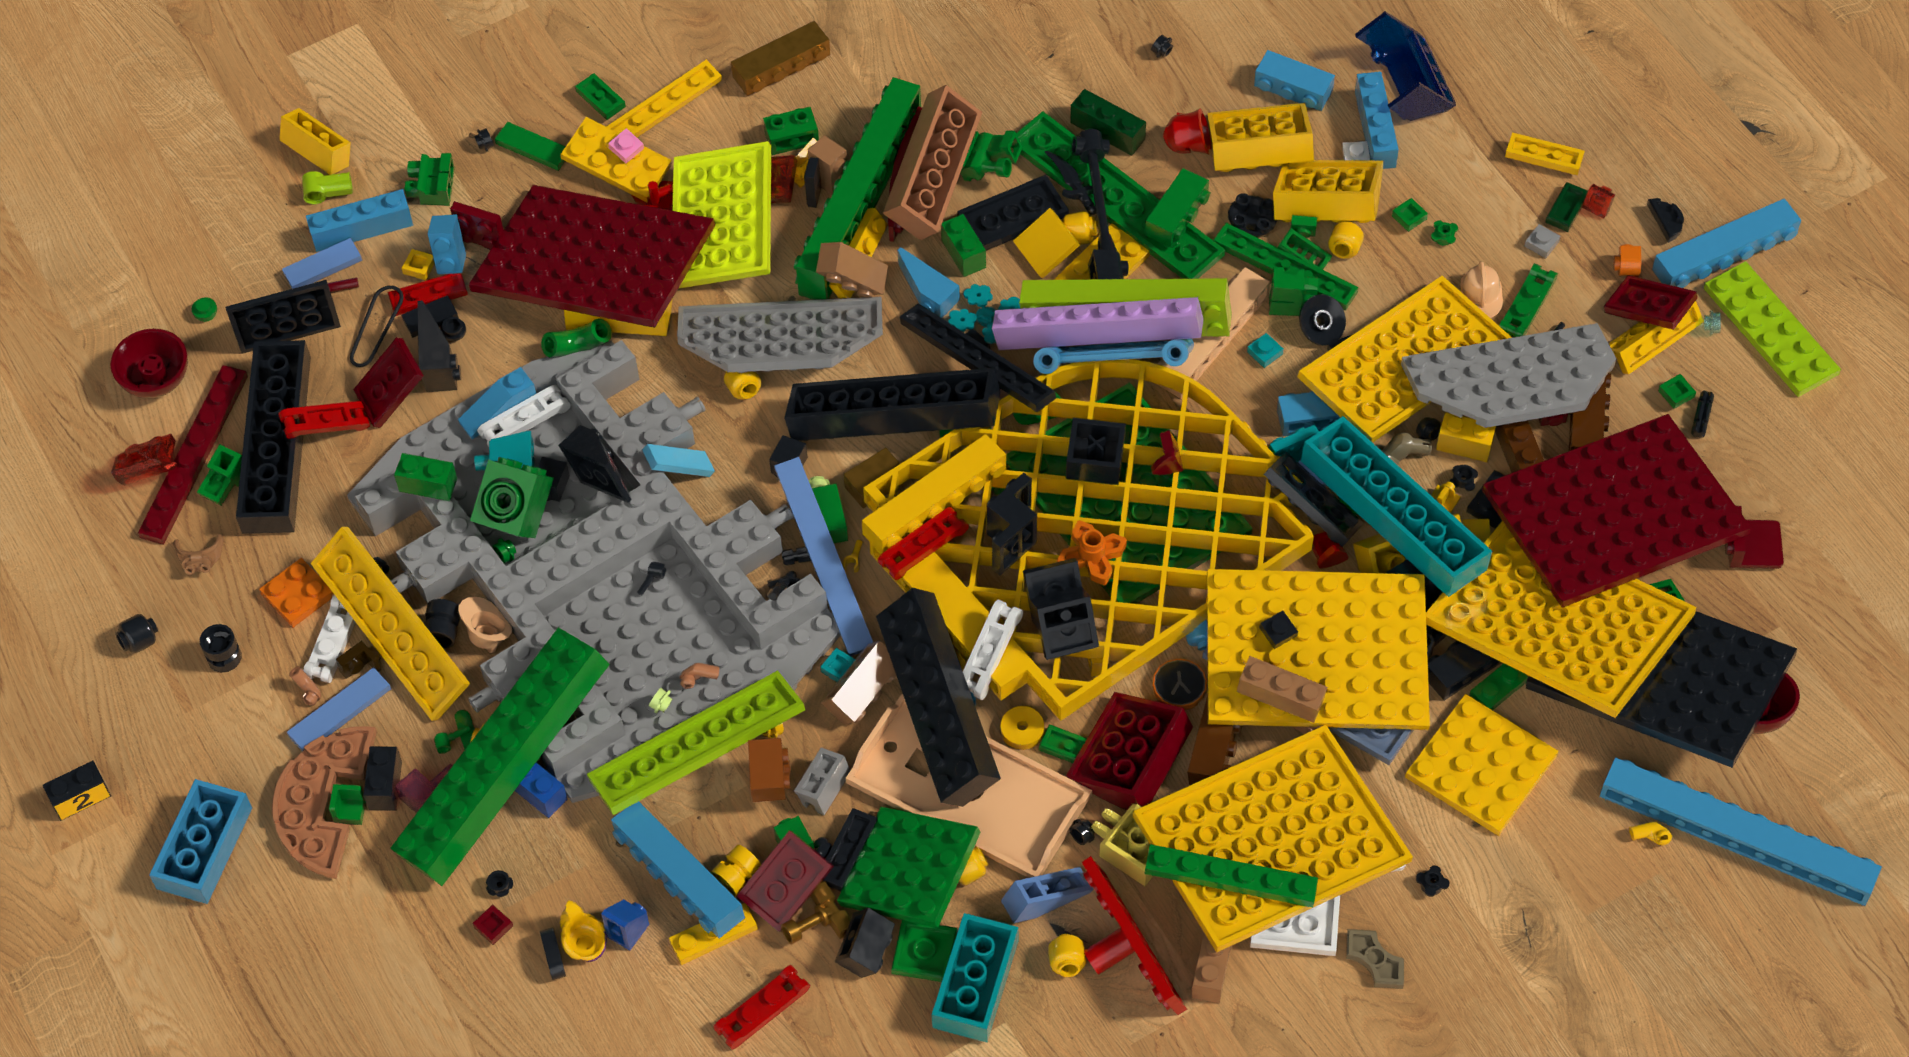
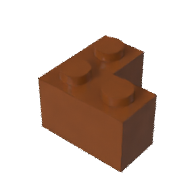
(768, 769)

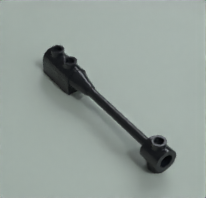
(1105, 261)

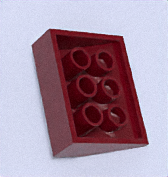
(1131, 750)

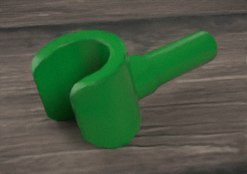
(442, 740)

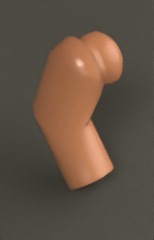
(697, 671)
(311, 691)

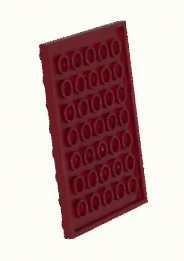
(593, 255)
(1616, 510)

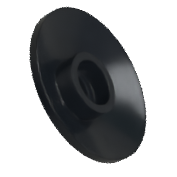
(1331, 318)

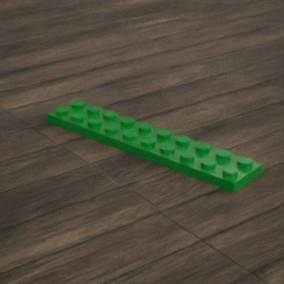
(1125, 200)

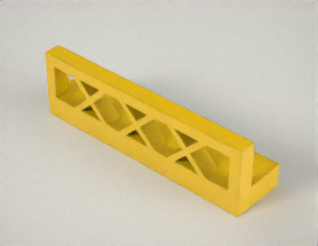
(1647, 340)

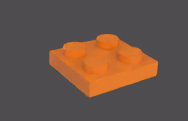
(296, 592)

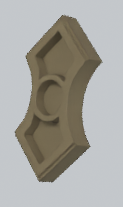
(1365, 949)

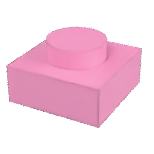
(626, 146)

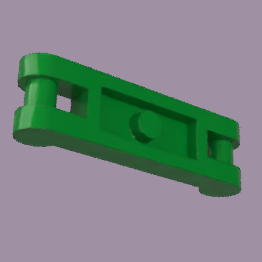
(1528, 301)

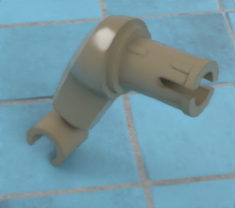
(1403, 444)

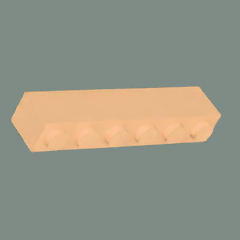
(1246, 295)

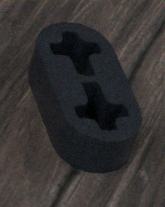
(552, 953)

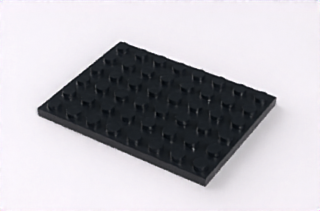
(1702, 690)

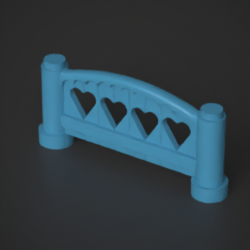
(1173, 352)

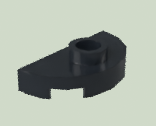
(1668, 218)

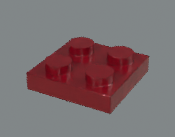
(477, 225)

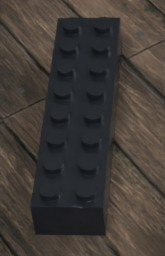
(893, 404)
(268, 457)
(938, 697)

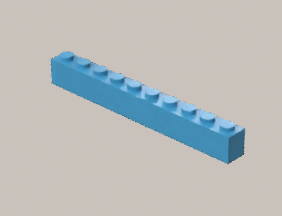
(1741, 831)

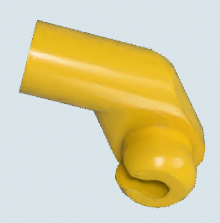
(1652, 831)

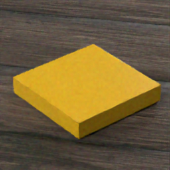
(1046, 243)

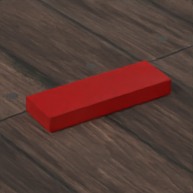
(429, 291)

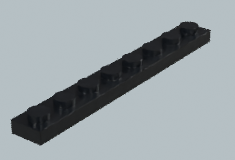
(977, 356)

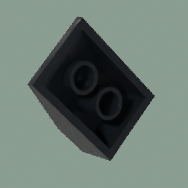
(435, 355)
(594, 462)

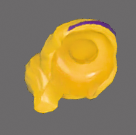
(582, 933)

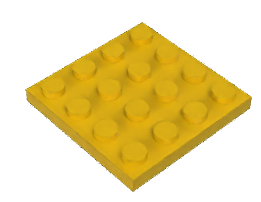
(1481, 764)

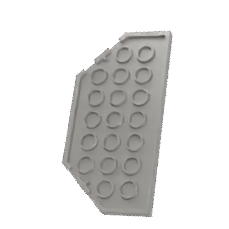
(780, 333)
(1514, 376)

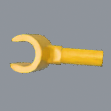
(853, 558)

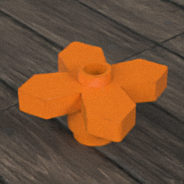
(1094, 551)

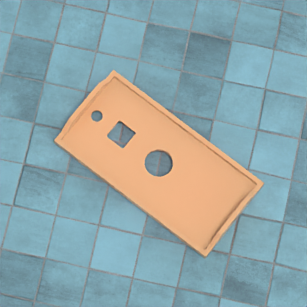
(1018, 817)

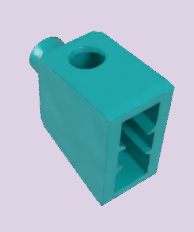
(515, 447)

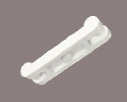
(526, 414)
(330, 643)
(990, 647)

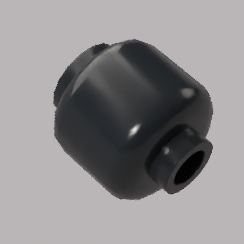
(136, 633)

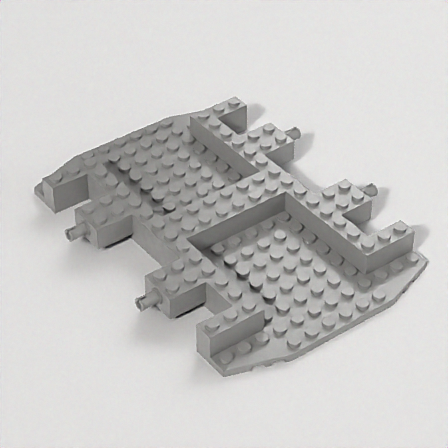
(595, 558)

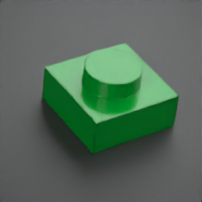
(1409, 214)
(1304, 225)
(1677, 391)

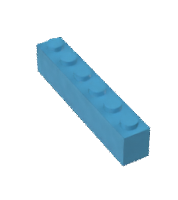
(1727, 244)
(678, 869)

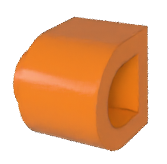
(1628, 260)

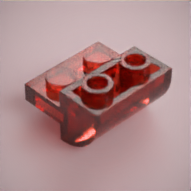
(144, 460)

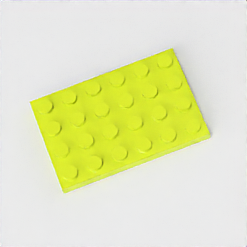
(736, 192)

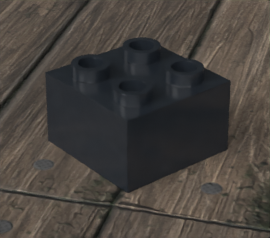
(1095, 451)

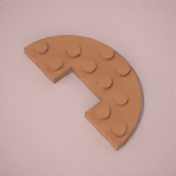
(305, 795)

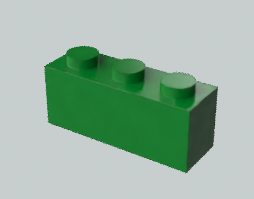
(1177, 208)

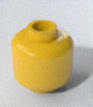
(1081, 226)
(1345, 240)
(742, 385)
(974, 868)
(1067, 955)

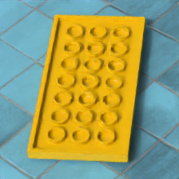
(1365, 373)

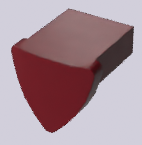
(1171, 460)

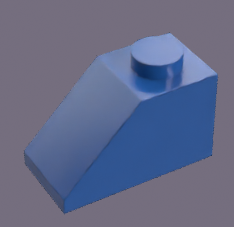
(625, 923)

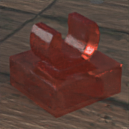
(1598, 200)

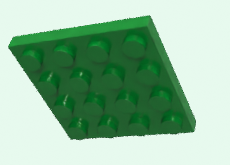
(909, 867)

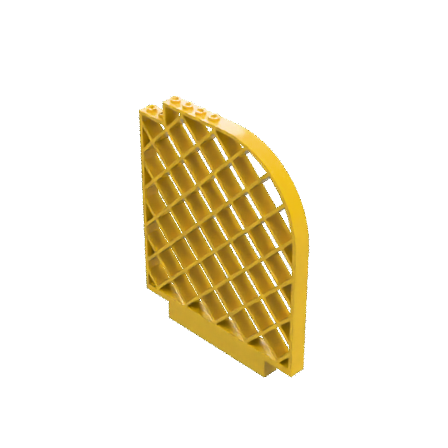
(963, 605)

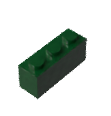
(1115, 124)

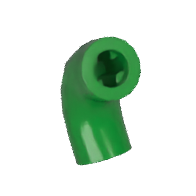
(576, 340)

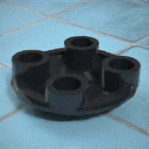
(1252, 214)

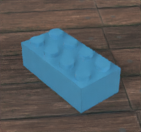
(201, 841)

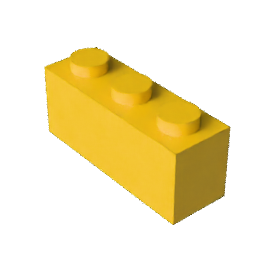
(315, 141)

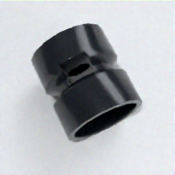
(442, 621)
(220, 648)

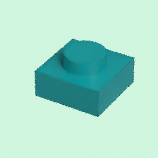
(1265, 350)
(836, 664)

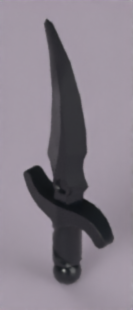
(1071, 178)
(780, 584)

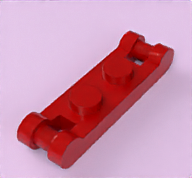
(324, 418)
(922, 542)
(762, 1007)

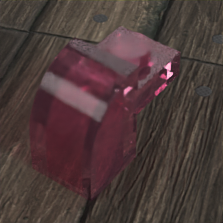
(416, 788)

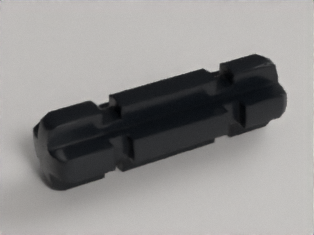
(1702, 414)
(800, 555)

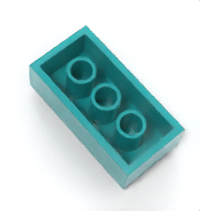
(975, 977)

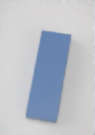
(322, 264)

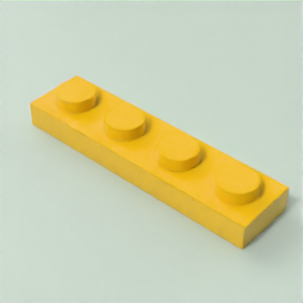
(865, 241)

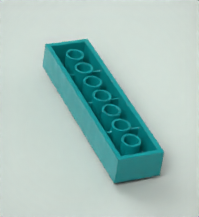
(1396, 506)

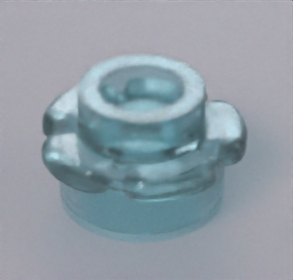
(1712, 322)

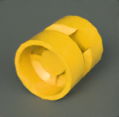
(737, 869)

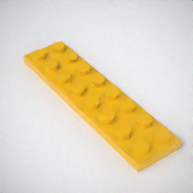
(390, 623)

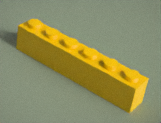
(935, 492)

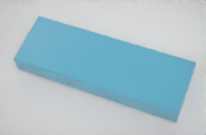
(678, 460)

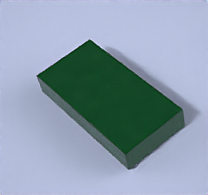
(1566, 207)

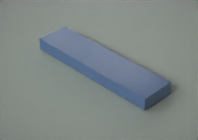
(340, 709)

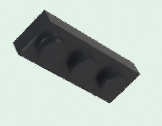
(848, 847)

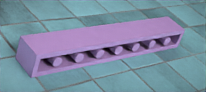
(1098, 323)

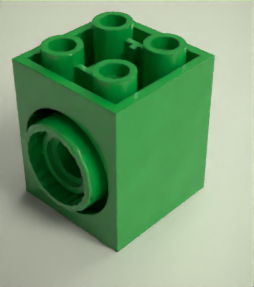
(512, 497)

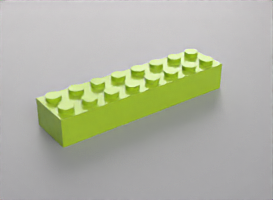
(1211, 292)

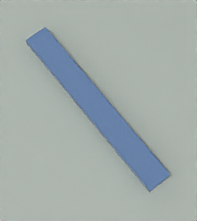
(823, 556)

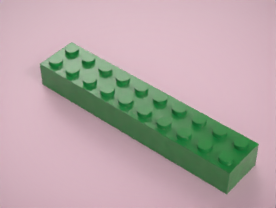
(861, 183)
(500, 756)

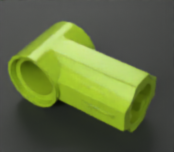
(319, 186)

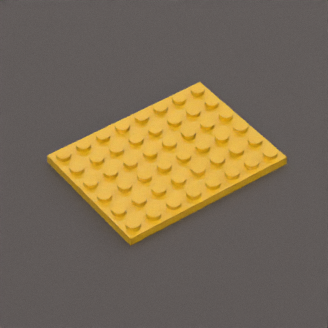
(1354, 636)
(1587, 650)
(1284, 811)

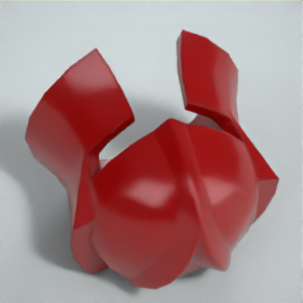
(1188, 133)

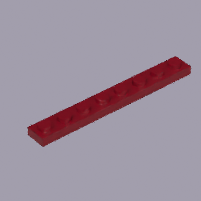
(193, 455)

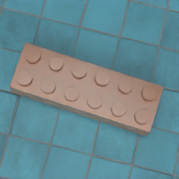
(932, 162)

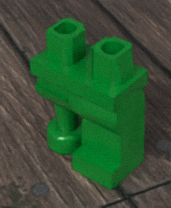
(991, 154)

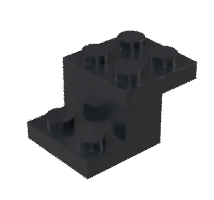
(1011, 523)
(1061, 608)

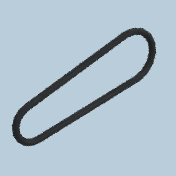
(365, 322)

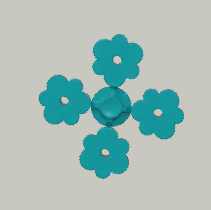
(984, 316)

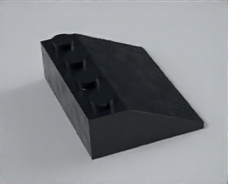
(284, 315)

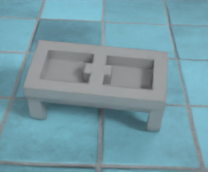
(822, 780)

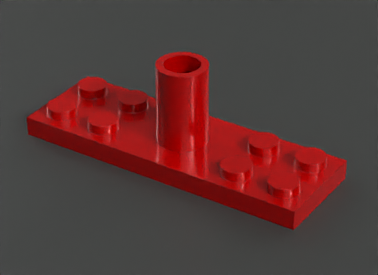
(1126, 941)

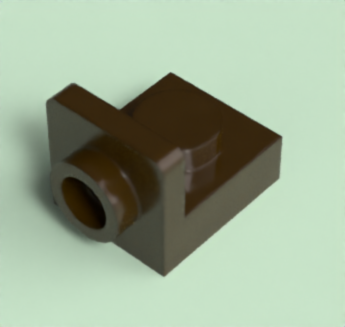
(356, 658)

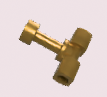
(825, 913)

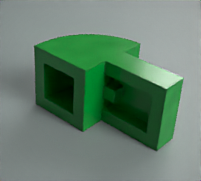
(222, 476)

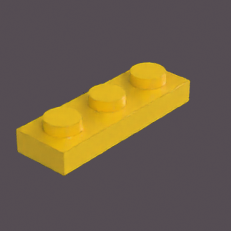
(1544, 153)
(697, 942)

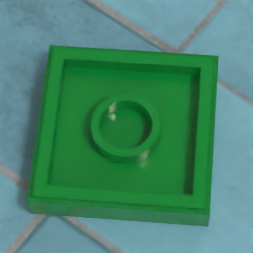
(923, 951)

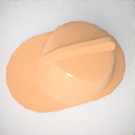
(1483, 288)
(484, 622)

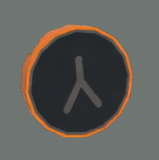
(1179, 683)

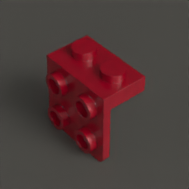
(1759, 548)

